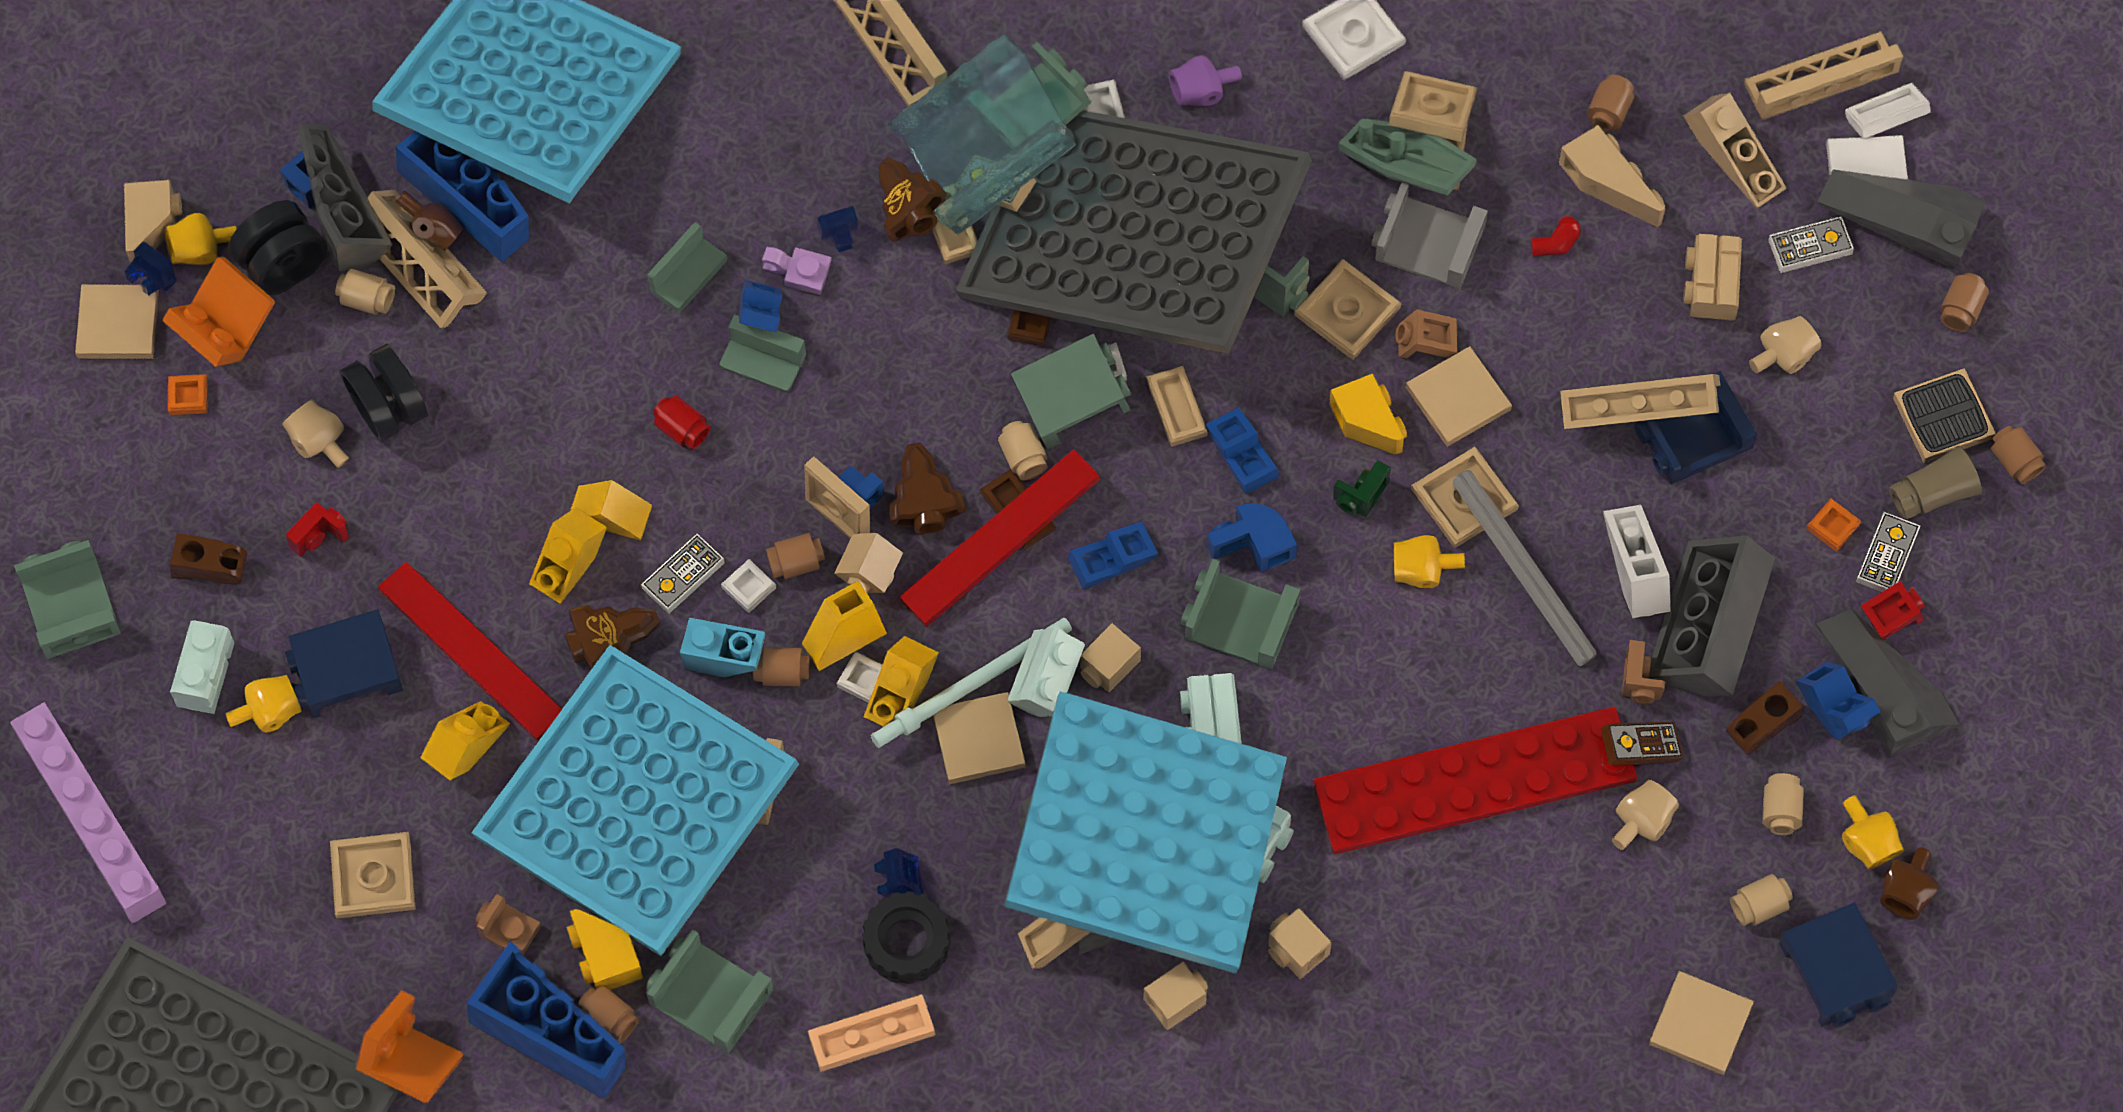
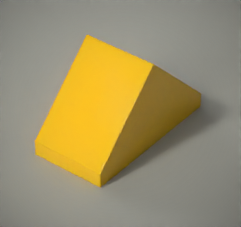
(614, 507)

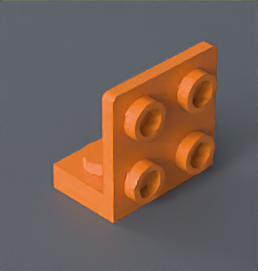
(222, 314)
(405, 1056)

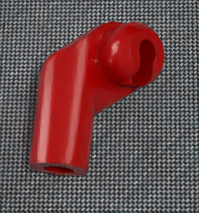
(1560, 241)

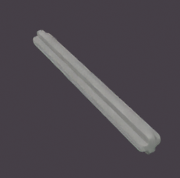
(1524, 568)

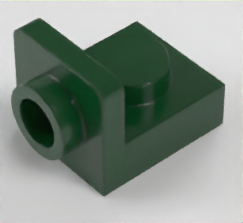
(1366, 491)

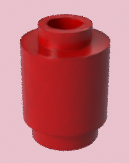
(681, 422)

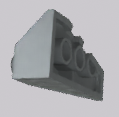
(343, 211)
(1916, 214)
(1908, 702)

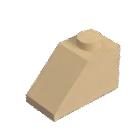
(148, 211)

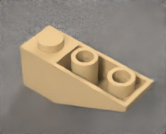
(1735, 147)
(1604, 173)

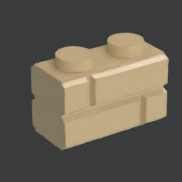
(1715, 277)

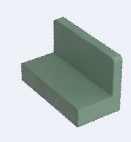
(685, 269)
(763, 355)

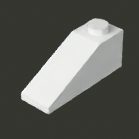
(1638, 562)

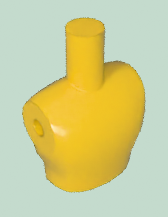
(195, 240)
(1420, 561)
(268, 703)
(1872, 837)

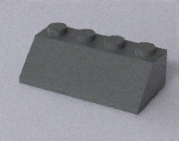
(1711, 615)

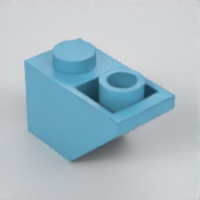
(720, 648)

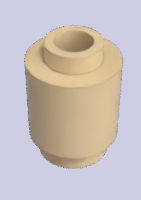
(365, 292)
(1023, 450)
(1783, 804)
(1761, 900)

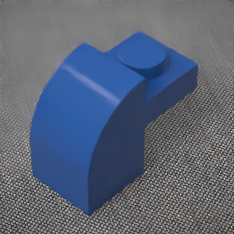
(1258, 529)
(1835, 700)

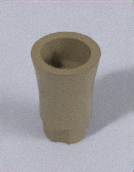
(1936, 485)

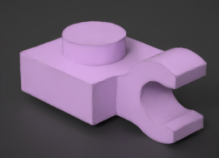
(802, 271)

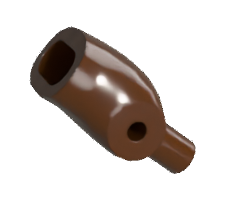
(432, 221)
(1907, 886)

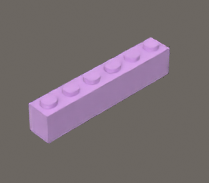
(88, 813)

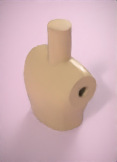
(1787, 345)
(315, 430)
(1645, 813)

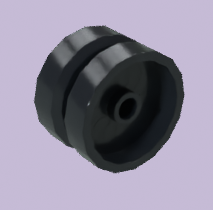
(277, 247)
(389, 390)

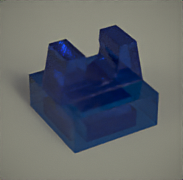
(838, 225)
(152, 265)
(901, 873)

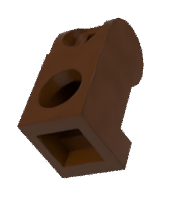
(207, 559)
(1765, 718)

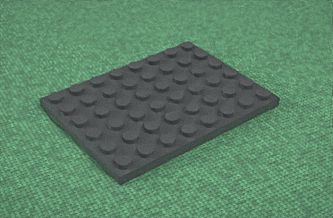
(1141, 232)
(187, 1044)

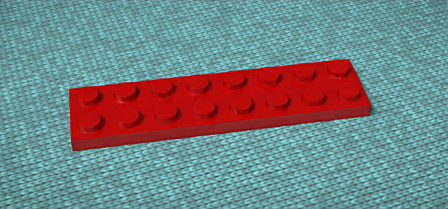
(1469, 781)

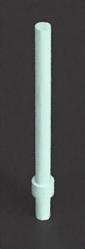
(910, 719)

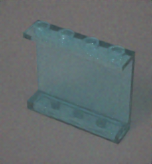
(984, 132)

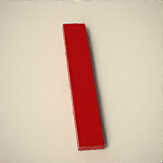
(999, 538)
(470, 650)

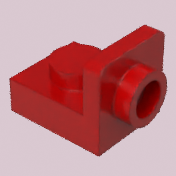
(310, 529)
(1893, 609)

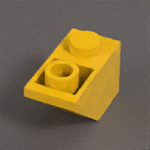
(1366, 416)
(567, 553)
(842, 626)
(900, 680)
(463, 739)
(606, 949)

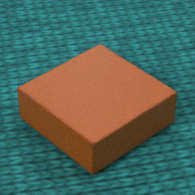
(187, 394)
(1833, 525)

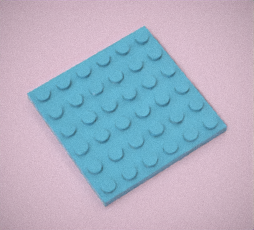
(528, 86)
(635, 799)
(1146, 832)

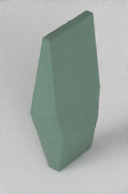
(1407, 155)

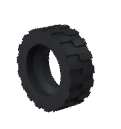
(900, 908)

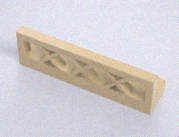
(907, 38)
(1823, 81)
(439, 265)
(1640, 401)

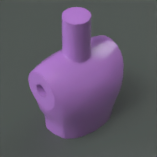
(1200, 83)

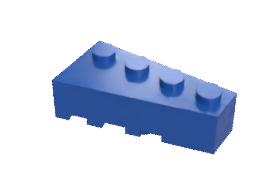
(468, 189)
(543, 1023)

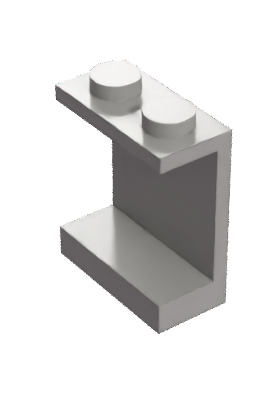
(1428, 238)

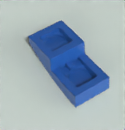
(760, 305)
(1242, 451)
(1117, 554)

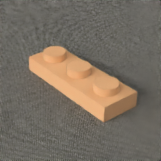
(871, 1033)

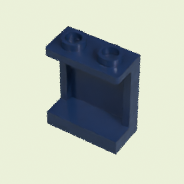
(1698, 441)
(342, 661)
(1840, 965)

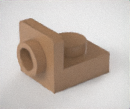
(1427, 334)
(1636, 676)
(502, 923)

